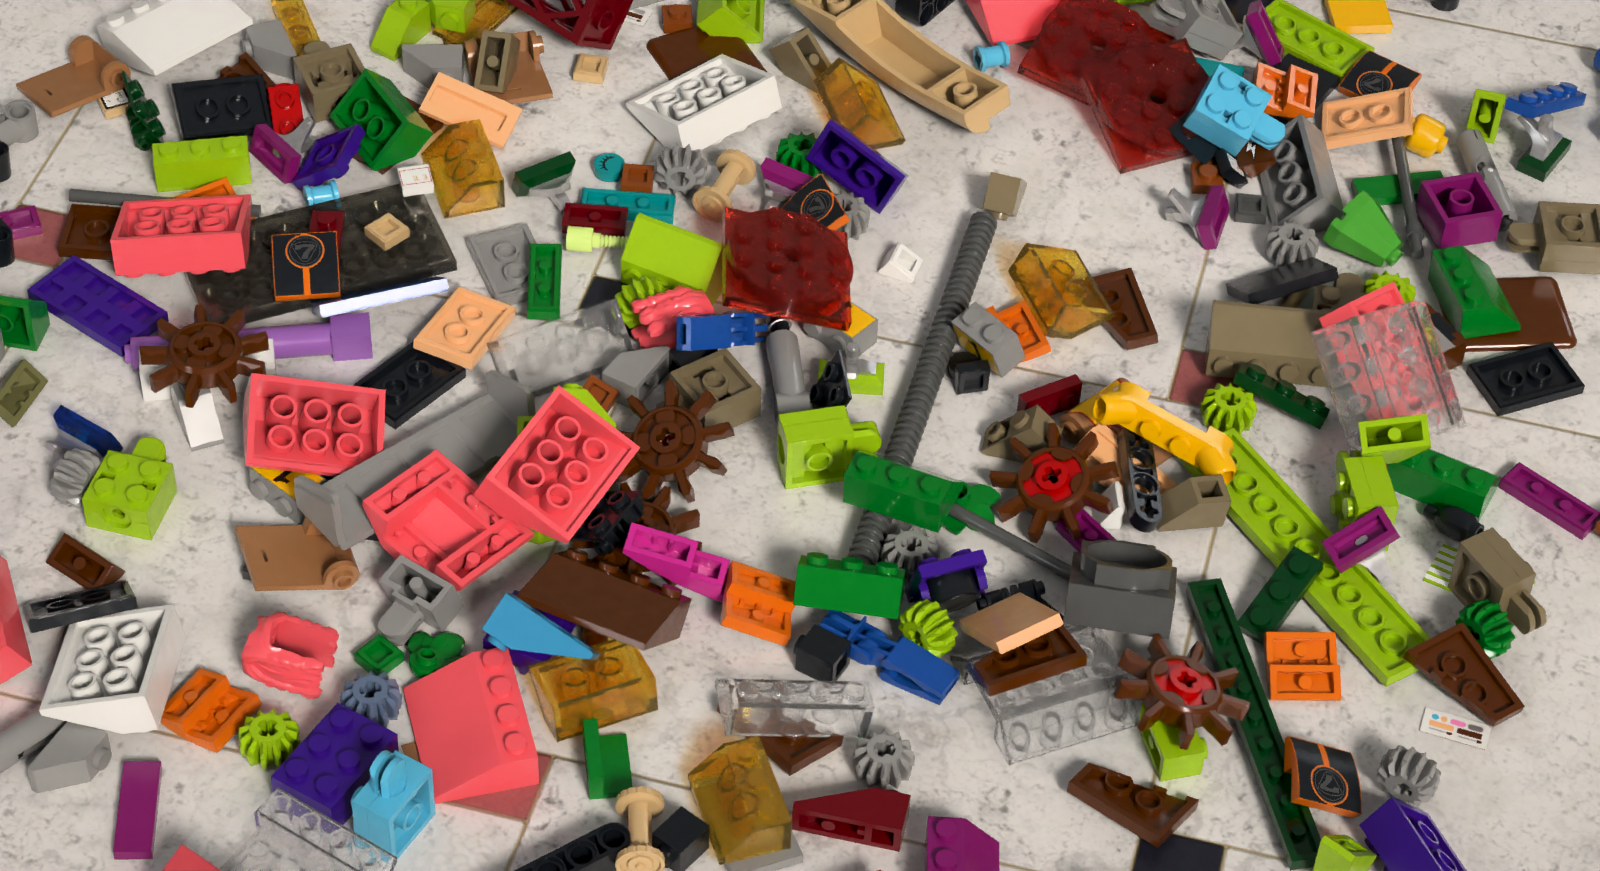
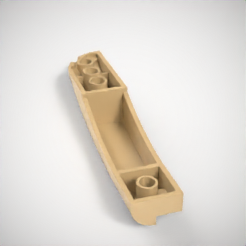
(908, 60)

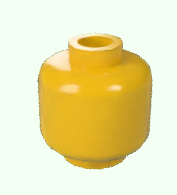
(1427, 136)

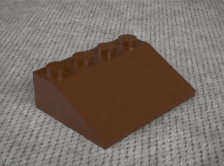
(607, 599)

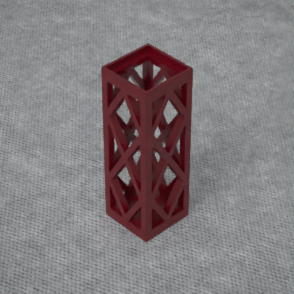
(589, 25)

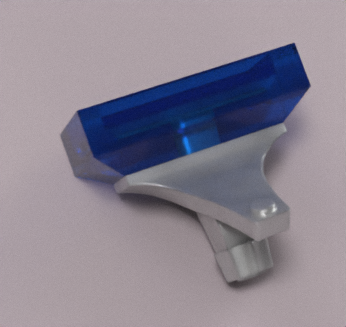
(81, 434)

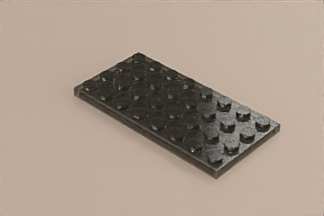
(361, 264)

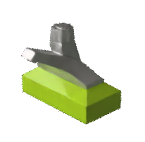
(862, 374)

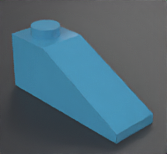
(523, 628)

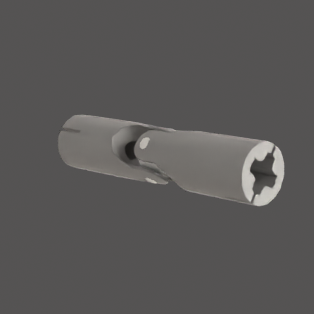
(1478, 159)

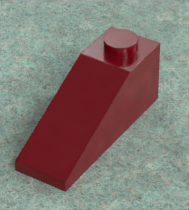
(860, 816)

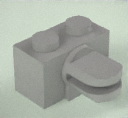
(415, 598)

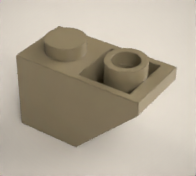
(1027, 426)
(1195, 504)

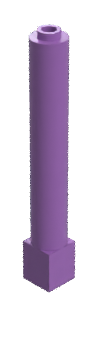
(343, 337)

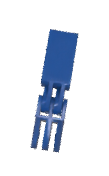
(718, 331)
(901, 662)

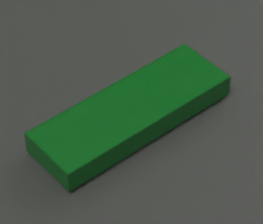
(1387, 189)
(544, 281)

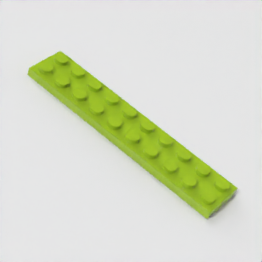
(1348, 601)

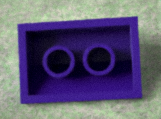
(856, 165)
(1408, 839)

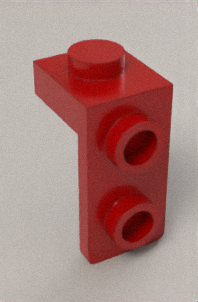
(285, 107)

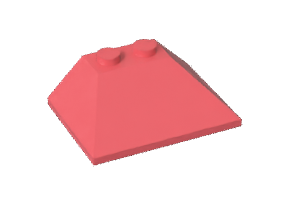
(440, 523)

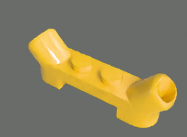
(1131, 409)

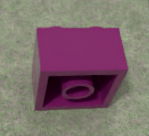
(1458, 210)

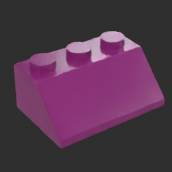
(959, 846)

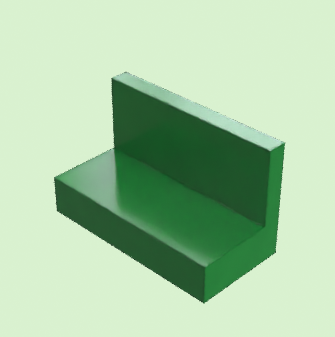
(605, 762)

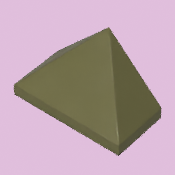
(19, 391)

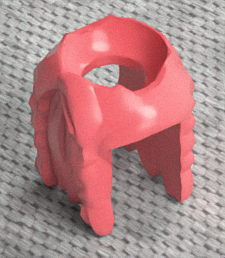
(660, 313)
(289, 653)

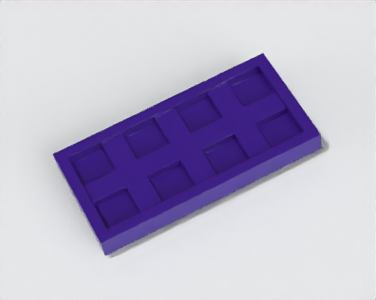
(97, 304)

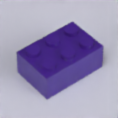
(334, 762)

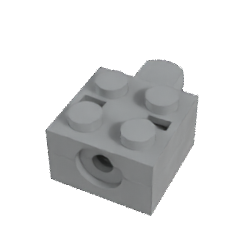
(1204, 24)

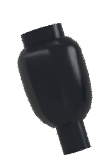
(1454, 521)

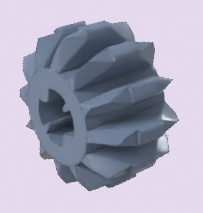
(373, 697)

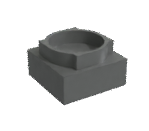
(1121, 588)

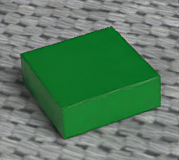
(379, 655)

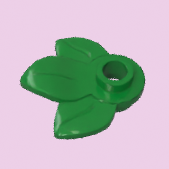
(977, 500)
(432, 653)

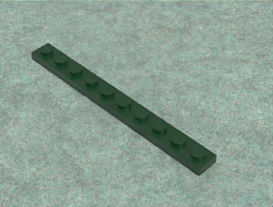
(1258, 729)

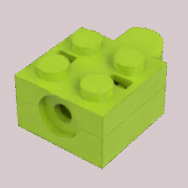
(820, 444)
(1361, 487)
(131, 490)

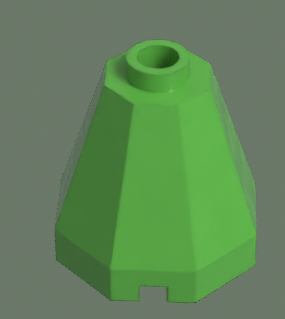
(1365, 232)

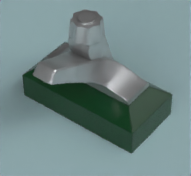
(1546, 149)
(546, 179)

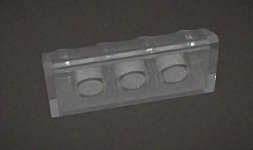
(563, 348)
(794, 707)

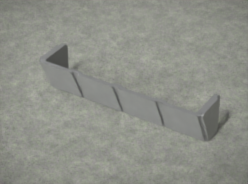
(467, 437)

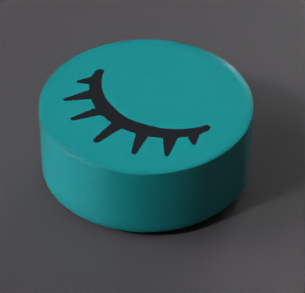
(608, 167)

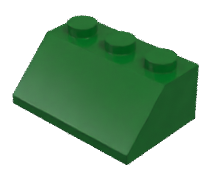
(390, 122)
(1470, 293)
(23, 321)
(1444, 481)
(900, 490)
(849, 585)

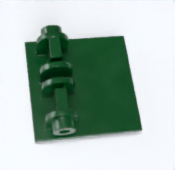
(142, 116)

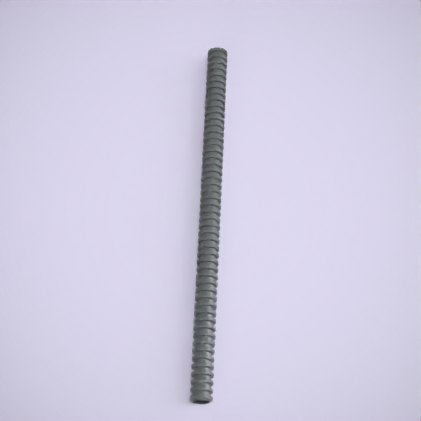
(929, 373)

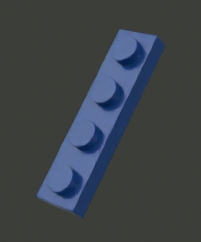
(1546, 100)

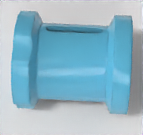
(991, 56)
(320, 193)

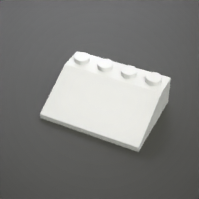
(167, 32)
(707, 103)
(116, 670)

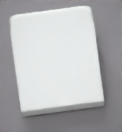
(900, 263)
(1114, 520)

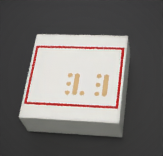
(415, 180)

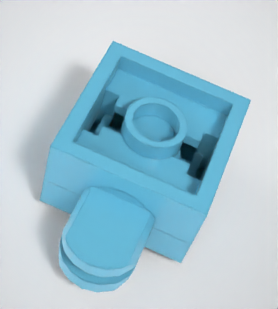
(1233, 112)
(394, 802)

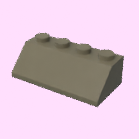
(1264, 336)

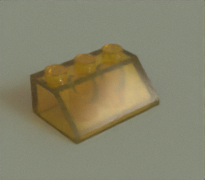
(858, 105)
(464, 170)
(1059, 291)
(607, 688)
(741, 801)

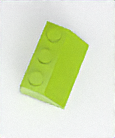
(732, 18)
(201, 162)
(672, 257)

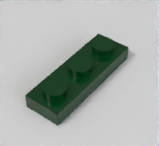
(1282, 394)
(1280, 594)

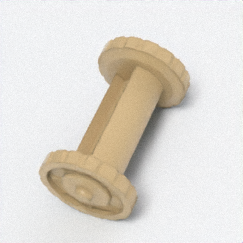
(734, 169)
(639, 807)

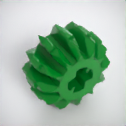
(793, 153)
(1488, 626)

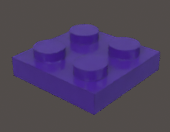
(329, 157)

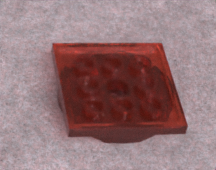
(1069, 41)
(1121, 101)
(786, 267)

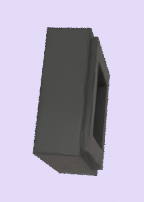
(1250, 208)

